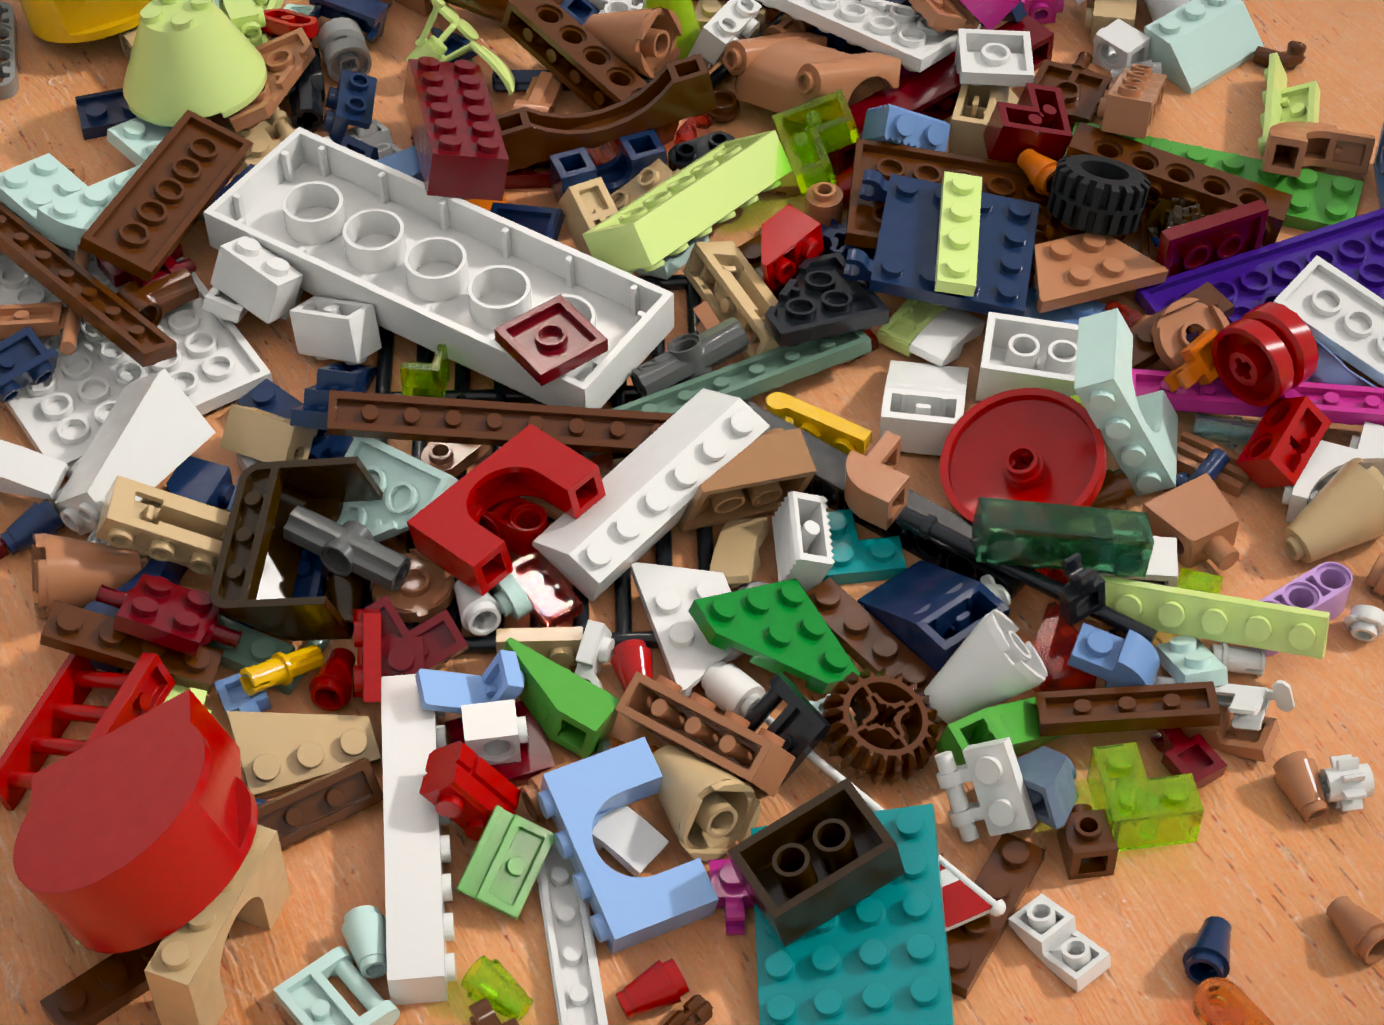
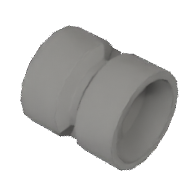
(343, 47)

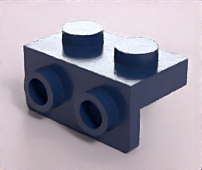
(349, 104)
(22, 362)

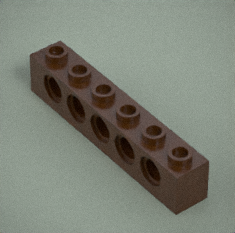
(574, 56)
(1183, 178)

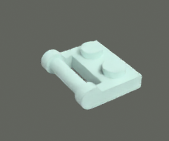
(314, 1000)

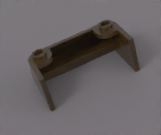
(261, 567)

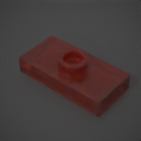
(549, 594)

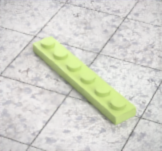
(1220, 617)

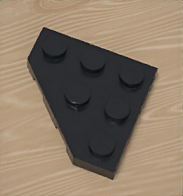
(823, 304)

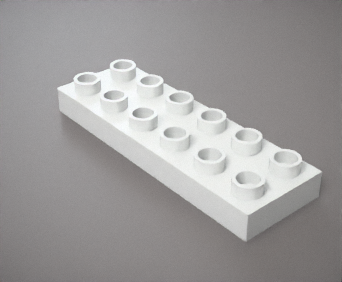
(436, 264)

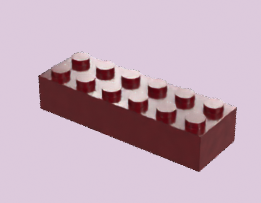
(455, 130)

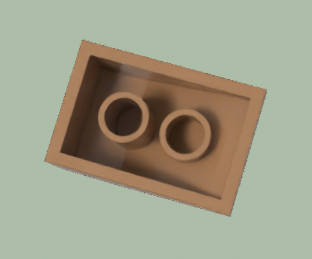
(753, 481)

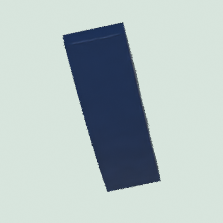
(330, 377)

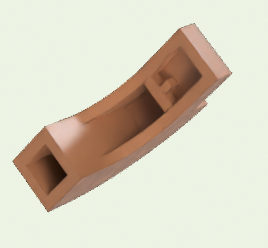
(1315, 144)

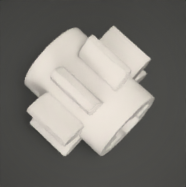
(1347, 782)

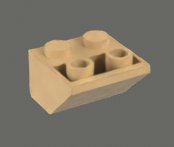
(972, 115)

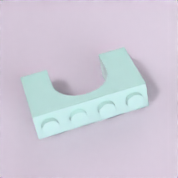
(1138, 428)

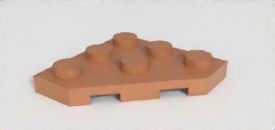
(285, 62)

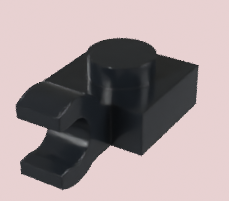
(1082, 593)

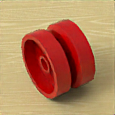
(1265, 354)

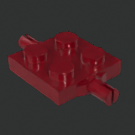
(168, 615)

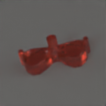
(688, 130)

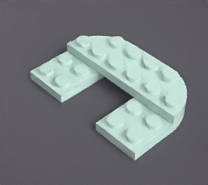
(58, 201)

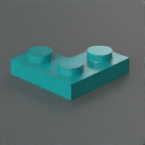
(861, 559)

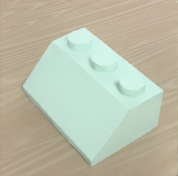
(1202, 41)

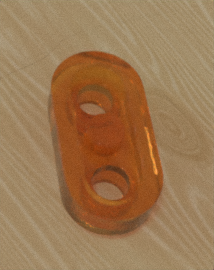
(1236, 1004)

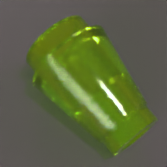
(495, 983)

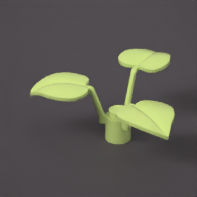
(435, 48)

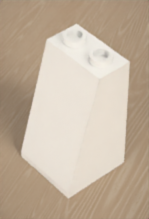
(141, 439)

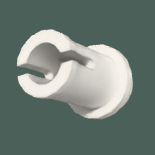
(1240, 659)

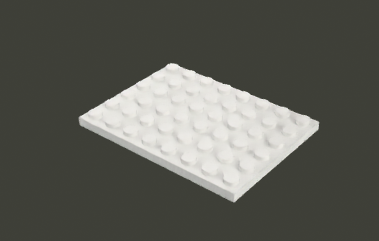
(69, 407)

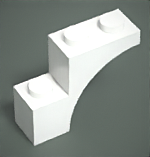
(1328, 460)

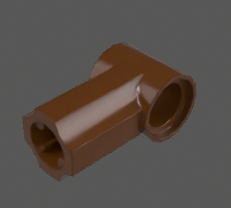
(160, 296)

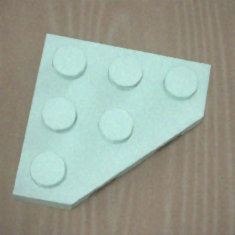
(405, 483)

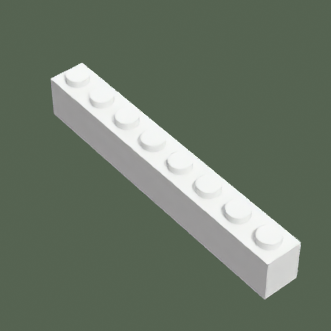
(414, 851)

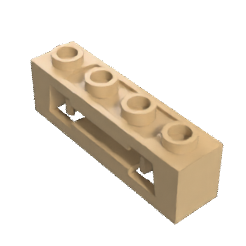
(736, 288)
(178, 531)

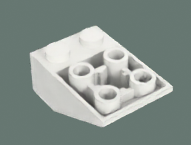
(922, 404)

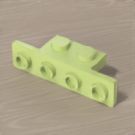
(1286, 104)

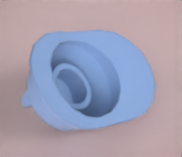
(1334, 371)

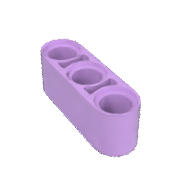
(1319, 589)

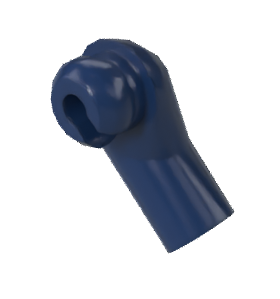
(1212, 465)

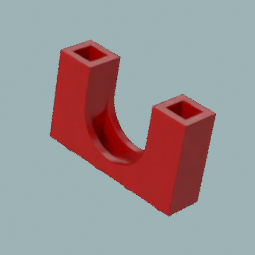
(524, 466)

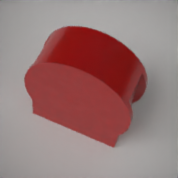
(138, 828)

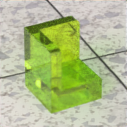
(426, 378)

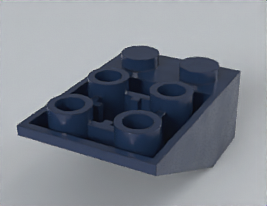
(931, 609)

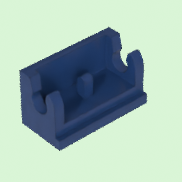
(367, 13)

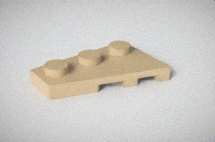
(298, 747)

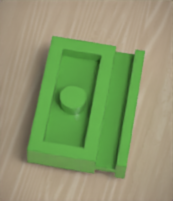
(505, 862)

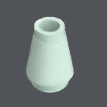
(366, 937)

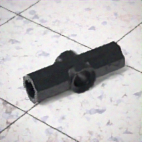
(307, 96)

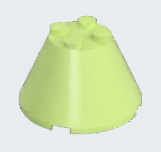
(192, 61)

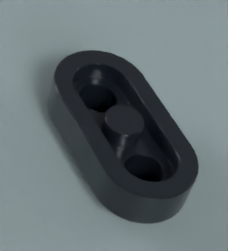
(691, 150)

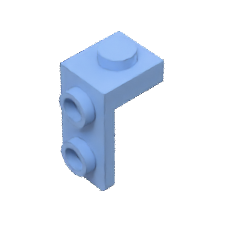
(450, 690)

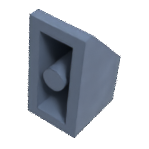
(1049, 784)

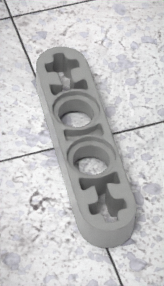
(9, 51)

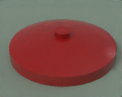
(1023, 449)

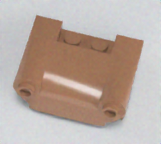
(799, 67)

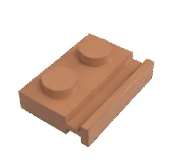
(945, 14)

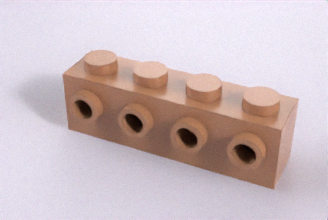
(1132, 101)
(706, 733)

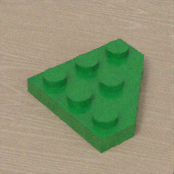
(777, 630)

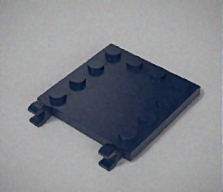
(909, 240)

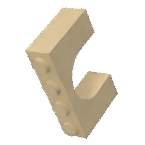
(187, 962)

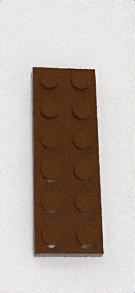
(166, 196)

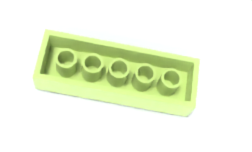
(689, 203)

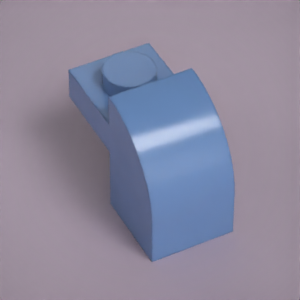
(1115, 659)

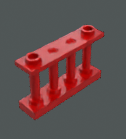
(62, 702)

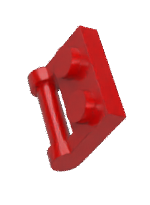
(368, 643)

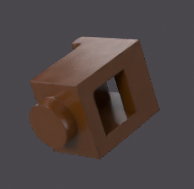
(1087, 843)

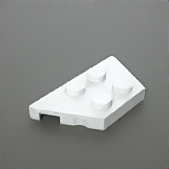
(666, 598)

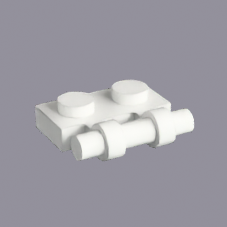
(997, 784)

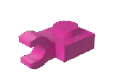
(730, 894)

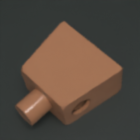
(1199, 520)

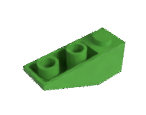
(563, 703)
(1005, 720)

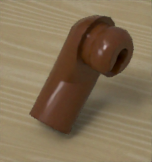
(1289, 58)

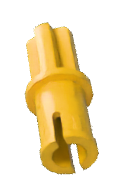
(280, 669)

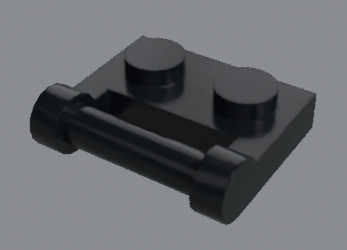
(797, 724)

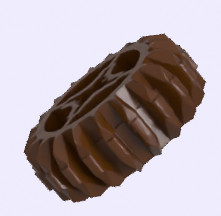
(875, 747)

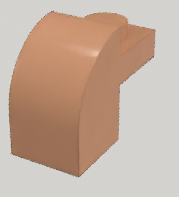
(874, 485)

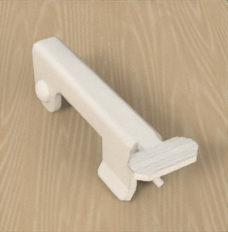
(1248, 702)

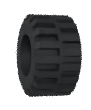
(1098, 195)

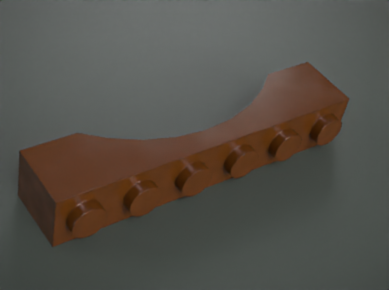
(674, 94)

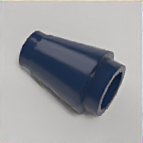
(35, 520)
(1209, 951)

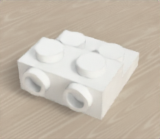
(730, 23)
(994, 57)

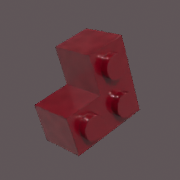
(1033, 123)

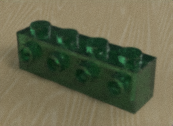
(1049, 533)

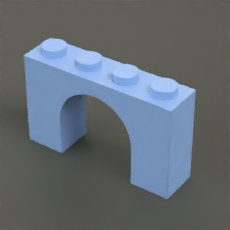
(623, 906)

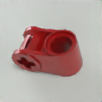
(516, 523)

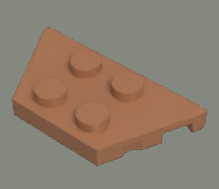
(1089, 269)

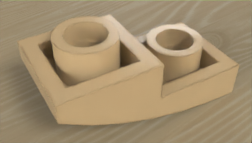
(737, 549)

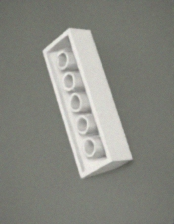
(649, 491)

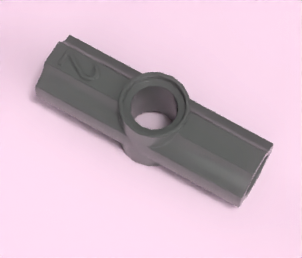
(690, 357)
(347, 548)

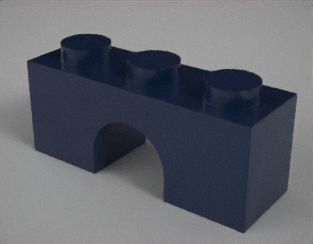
(634, 154)

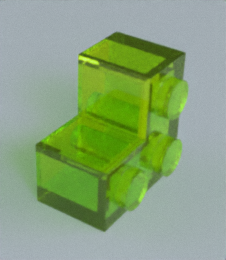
(811, 133)
(1140, 808)

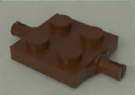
(1078, 84)

